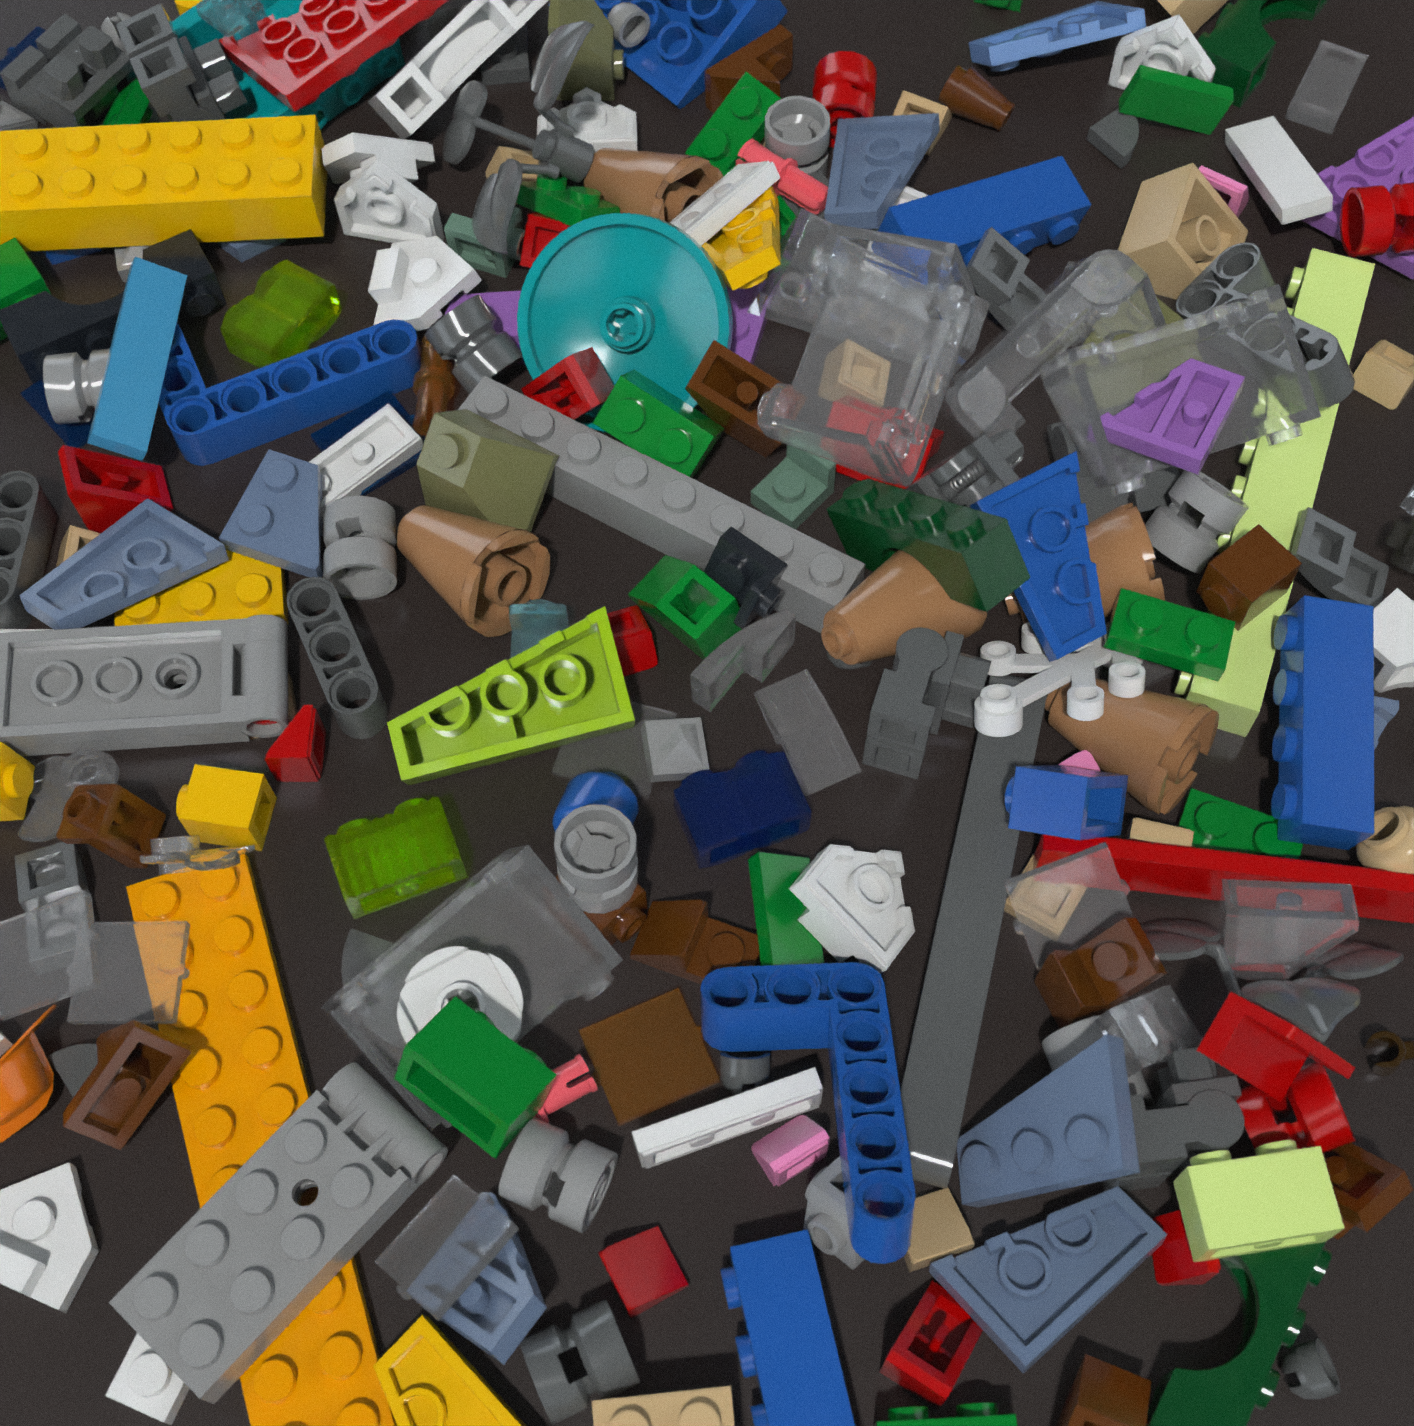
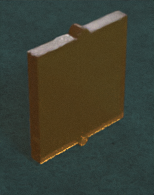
(649, 1056)

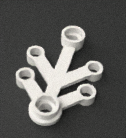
(1000, 706)

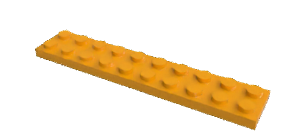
(230, 1100)

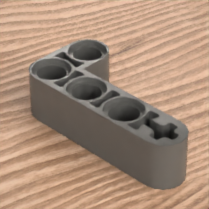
(1242, 271)

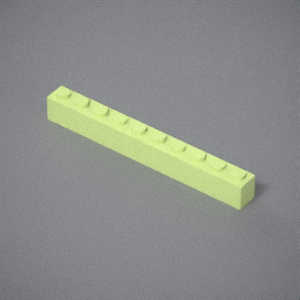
(1281, 485)

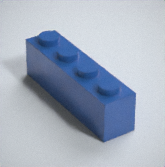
(1022, 205)
(1325, 723)
(787, 1333)

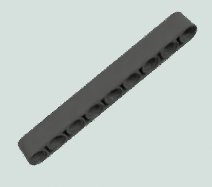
(963, 950)

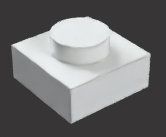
(148, 1383)

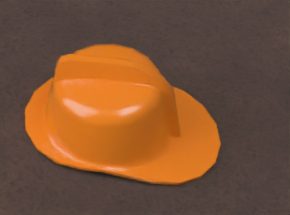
(24, 1081)

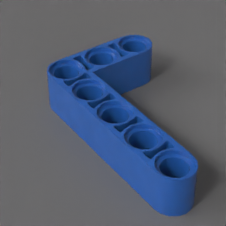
(283, 395)
(848, 1014)

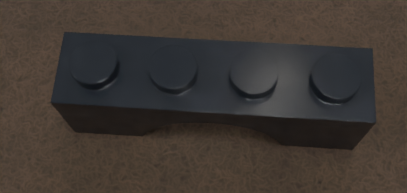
(52, 327)

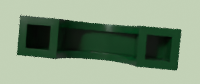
(1243, 47)
(960, 546)
(1270, 1296)

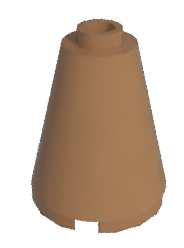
(650, 181)
(1121, 555)
(475, 564)
(886, 605)
(1143, 737)

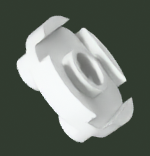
(461, 973)

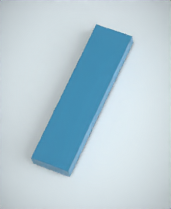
(137, 359)

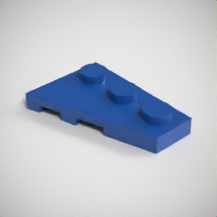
(1049, 529)

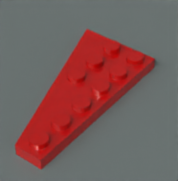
(322, 43)

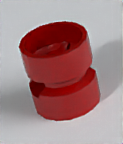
(845, 87)
(1378, 220)
(1316, 1108)

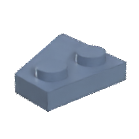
(280, 516)
(500, 1302)

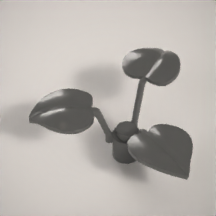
(554, 149)
(1308, 1002)

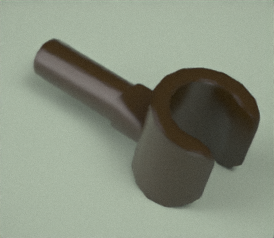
(1401, 1050)

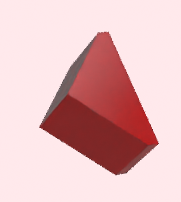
(572, 385)
(109, 485)
(932, 1347)

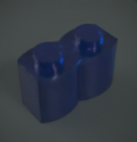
(741, 808)

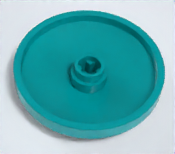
(632, 294)

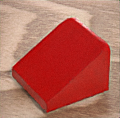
(632, 640)
(299, 749)
(1174, 1259)
(643, 1270)

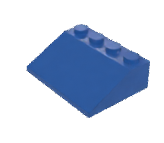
(692, 37)

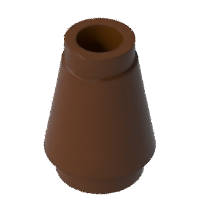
(975, 99)

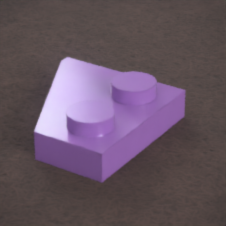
(1178, 416)

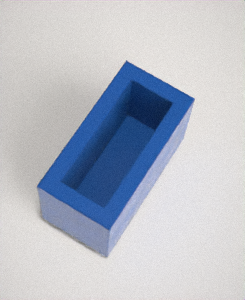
(1066, 801)

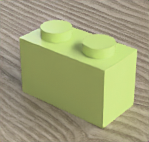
(1257, 1201)

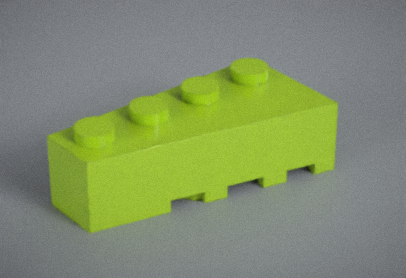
(531, 703)

